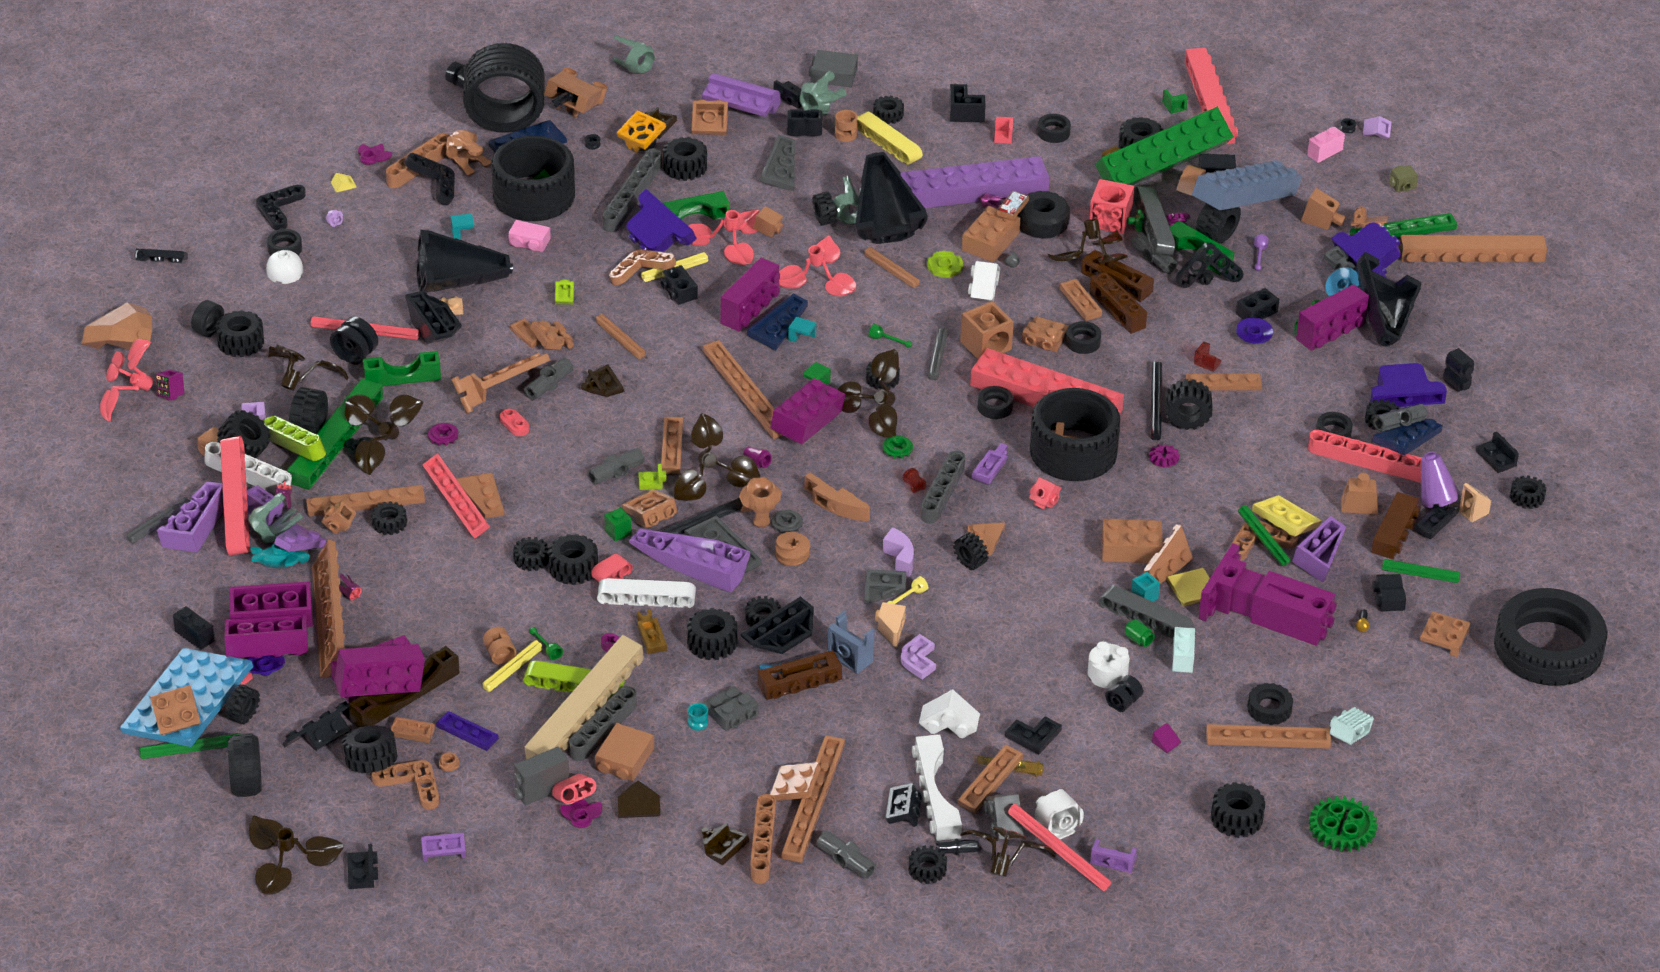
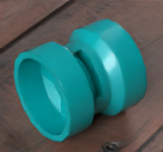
(698, 716)

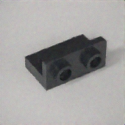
(788, 92)
(1498, 453)
(904, 804)
(361, 869)

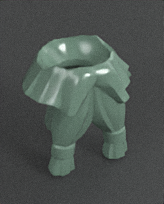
(632, 59)
(818, 96)
(844, 200)
(269, 533)

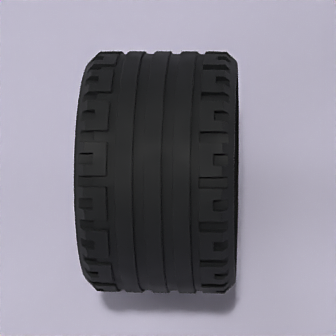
(499, 114)
(533, 198)
(1070, 457)

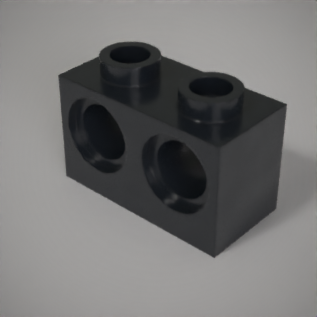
(679, 285)
(1258, 305)

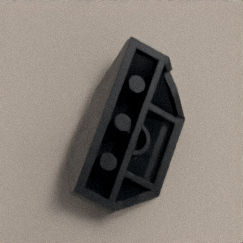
(431, 317)
(782, 628)

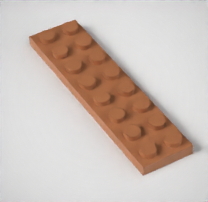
(327, 607)

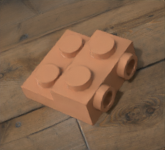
(710, 117)
(1044, 334)
(650, 508)

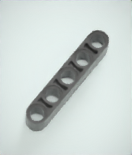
(943, 487)
(1147, 612)
(602, 723)

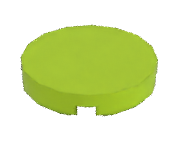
(940, 265)

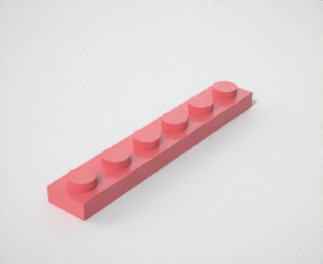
(456, 496)

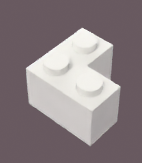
(985, 279)
(952, 712)

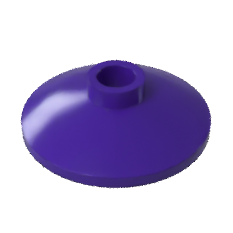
(1254, 330)
(266, 664)

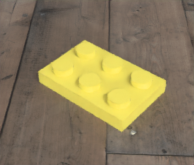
(1286, 515)

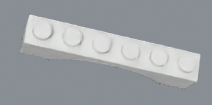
(945, 817)

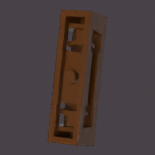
(1121, 273)
(1118, 302)
(799, 675)

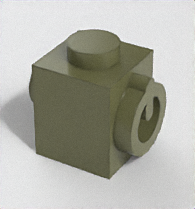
(1403, 178)

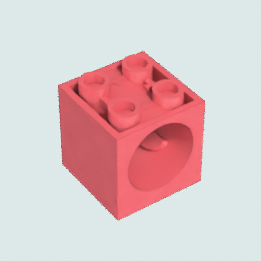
(1112, 205)

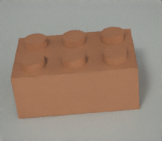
(990, 235)
(1131, 540)

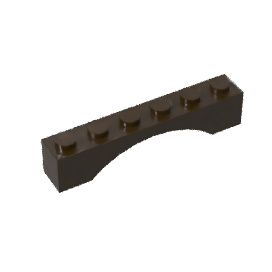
(374, 708)

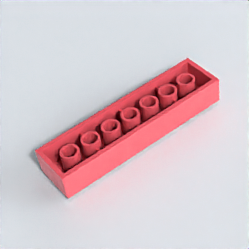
(1029, 381)

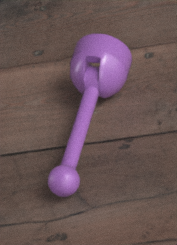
(1260, 243)

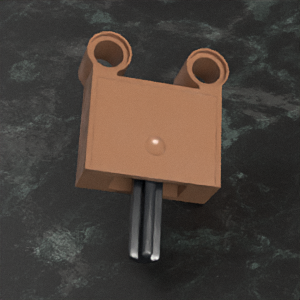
(573, 92)

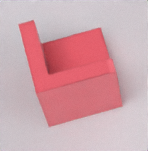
(1003, 130)

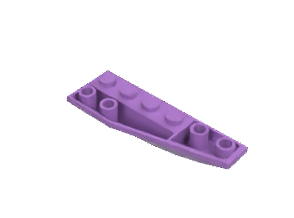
(697, 557)

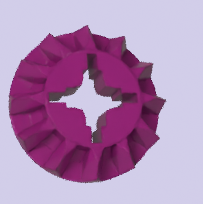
(1173, 218)
(443, 428)
(1171, 458)

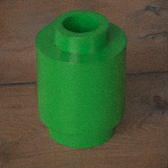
(1139, 633)

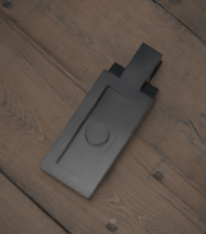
(159, 255)

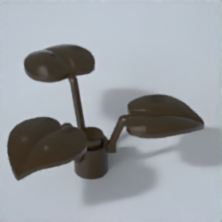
(1092, 230)
(292, 376)
(358, 409)
(884, 420)
(707, 434)
(268, 832)
(1001, 861)

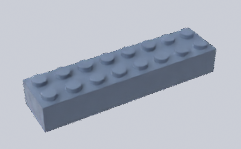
(1247, 185)

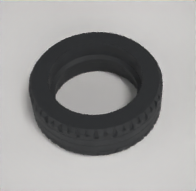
(1545, 665)

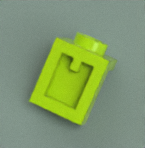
(564, 292)
(652, 480)

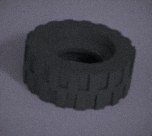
(1266, 715)

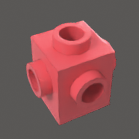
(1045, 493)

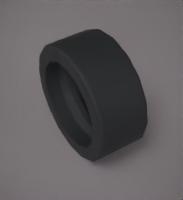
(1054, 136)
(284, 235)
(199, 318)
(1083, 346)
(995, 412)
(1338, 419)

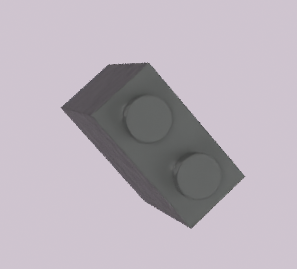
(841, 64)
(539, 774)

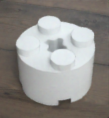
(1108, 664)
(1061, 810)

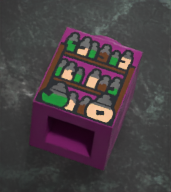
(170, 384)

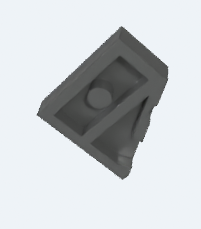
(883, 584)

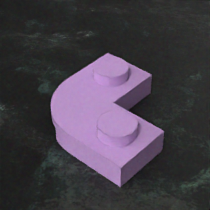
(914, 657)

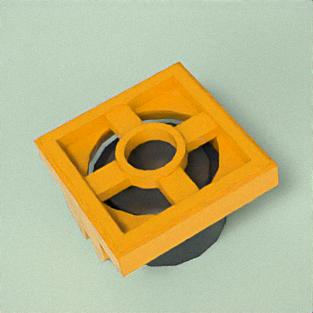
(643, 134)

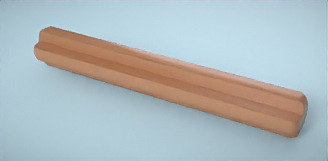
(892, 267)
(620, 336)

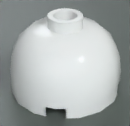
(284, 267)

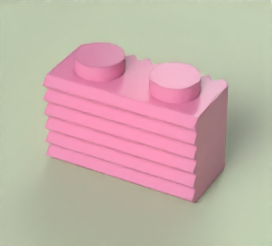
(1325, 144)
(529, 236)

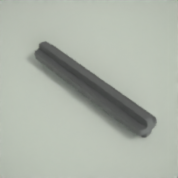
(937, 353)
(155, 522)

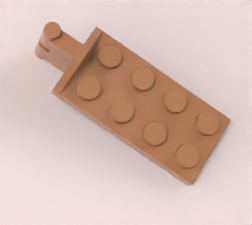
(475, 387)

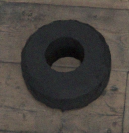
(1044, 215)
(244, 765)

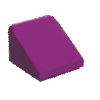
(1165, 738)

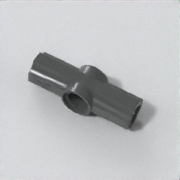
(1163, 261)
(548, 378)
(1400, 417)
(616, 466)
(846, 854)

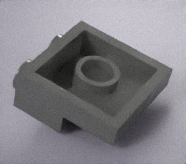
(732, 708)

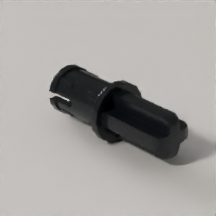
(958, 846)

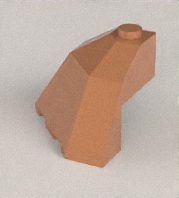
(119, 327)

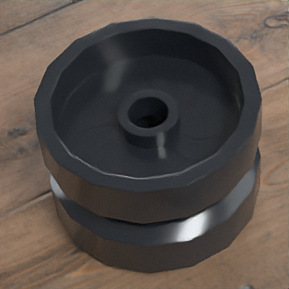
(354, 340)

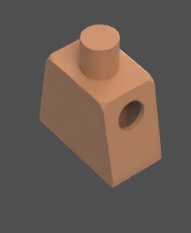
(1322, 211)
(1360, 495)

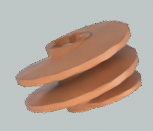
(792, 548)

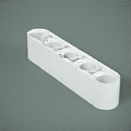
(257, 471)
(646, 592)

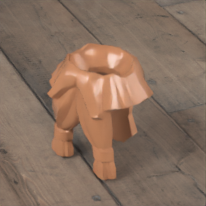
(462, 147)
(761, 497)

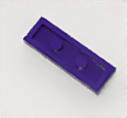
(467, 730)

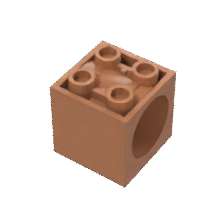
(986, 328)

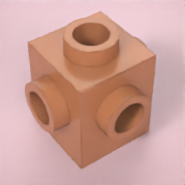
(338, 517)

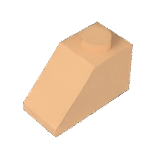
(1473, 503)
(891, 621)

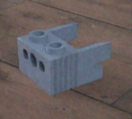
(850, 649)

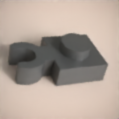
(1338, 258)

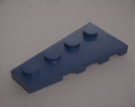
(544, 129)
(775, 325)
(1407, 438)

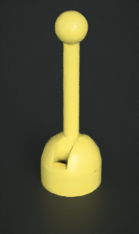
(918, 586)

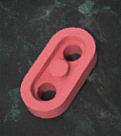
(514, 422)

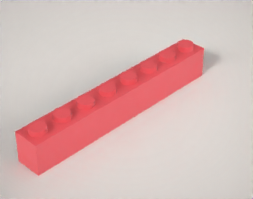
(1207, 85)

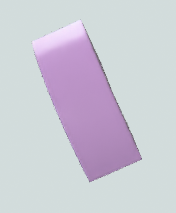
(900, 546)

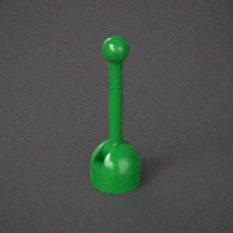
(877, 332)
(553, 650)

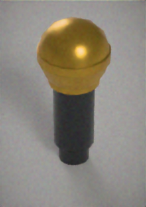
(1362, 624)

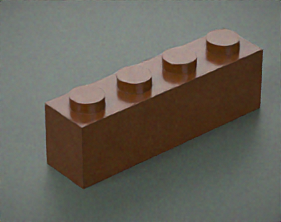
(1396, 525)

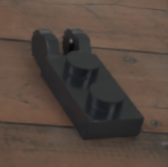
(1436, 520)

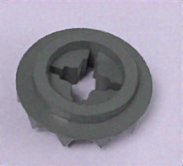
(1388, 318)
(787, 515)

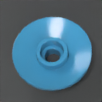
(1341, 278)

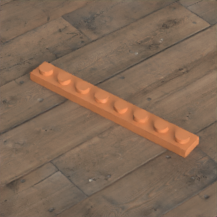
(741, 384)
(810, 808)

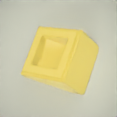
(342, 182)

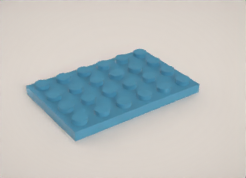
(212, 682)

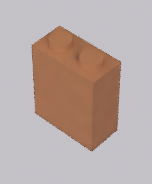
(624, 752)

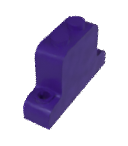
(657, 226)
(1373, 240)
(1407, 386)

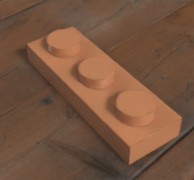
(1080, 299)

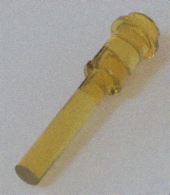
(1024, 766)

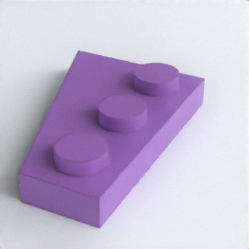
(299, 539)

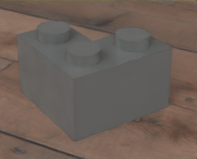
(997, 808)

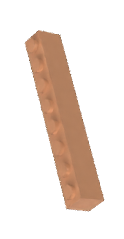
(1473, 248)

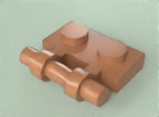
(549, 335)

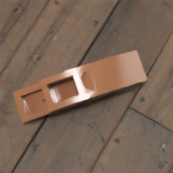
(838, 502)

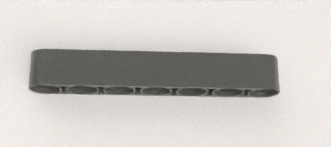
(629, 193)
(1154, 220)

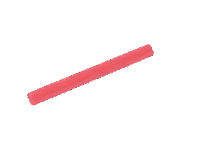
(381, 330)
(1059, 847)

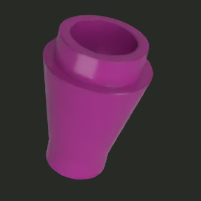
(759, 456)

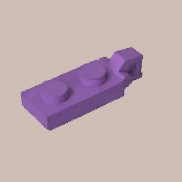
(990, 464)

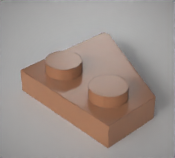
(989, 533)

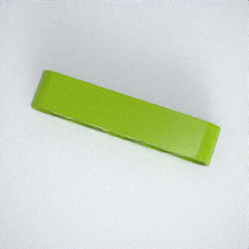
(295, 438)
(556, 676)

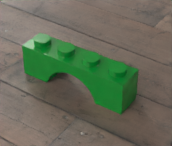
(712, 205)
(1189, 238)
(422, 369)

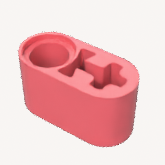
(612, 567)
(574, 788)

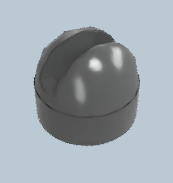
(1012, 260)

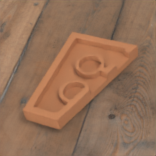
(484, 494)
(1172, 556)

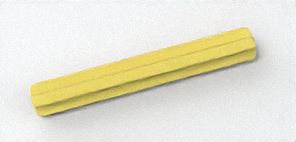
(686, 263)
(511, 666)

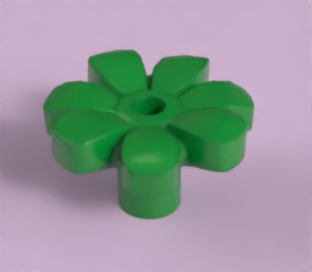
(1137, 220)

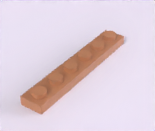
(368, 499)
(1268, 736)

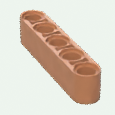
(433, 149)
(763, 838)

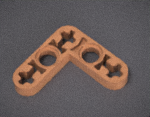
(639, 259)
(1245, 533)
(413, 774)

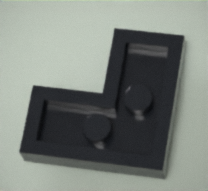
(1034, 738)

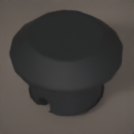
(1206, 277)

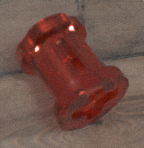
(912, 477)

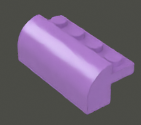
(742, 95)

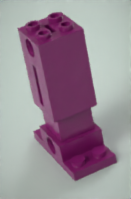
(1269, 600)

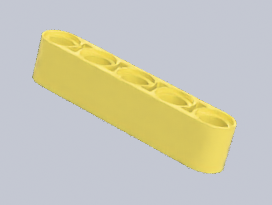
(888, 138)

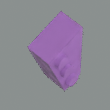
(1319, 548)

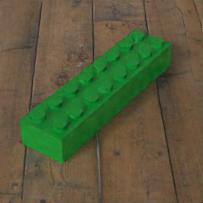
(1166, 149)

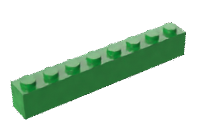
(333, 437)

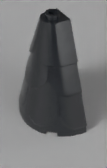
(887, 205)
(456, 263)
(1397, 296)

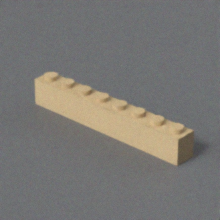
(587, 697)

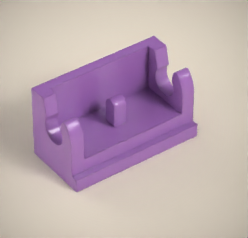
(258, 497)
(443, 845)
(1113, 858)

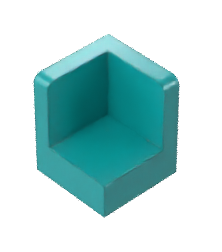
(461, 222)
(801, 326)
(1146, 586)

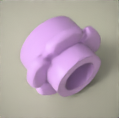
(334, 218)

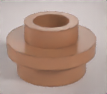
(449, 762)

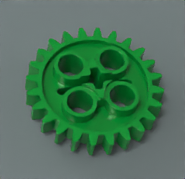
(1357, 828)

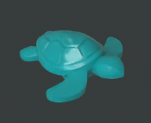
(278, 557)

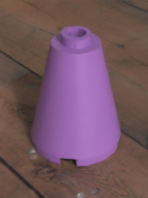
(1436, 482)

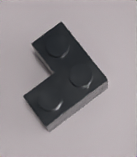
(964, 106)

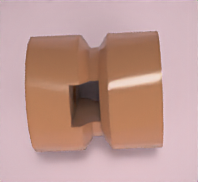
(846, 125)
(499, 645)

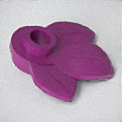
(374, 154)
(581, 812)

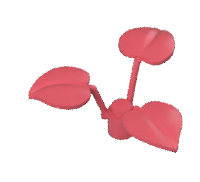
(824, 252)
(737, 253)
(138, 379)

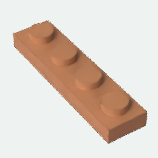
(1231, 381)
(672, 445)
(990, 779)

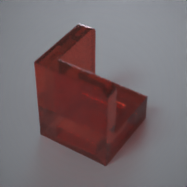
(1204, 359)

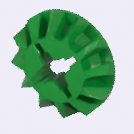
(897, 441)

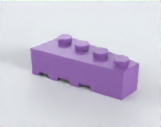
(195, 520)

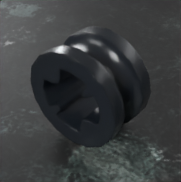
(1348, 125)
(592, 141)

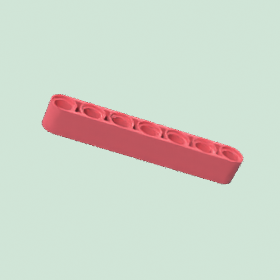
(1365, 455)
(235, 496)

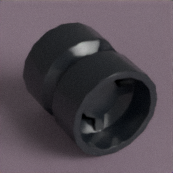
(455, 74)
(1124, 693)

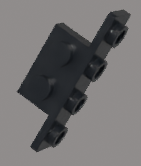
(323, 731)

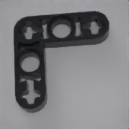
(438, 171)
(269, 203)
(1211, 259)

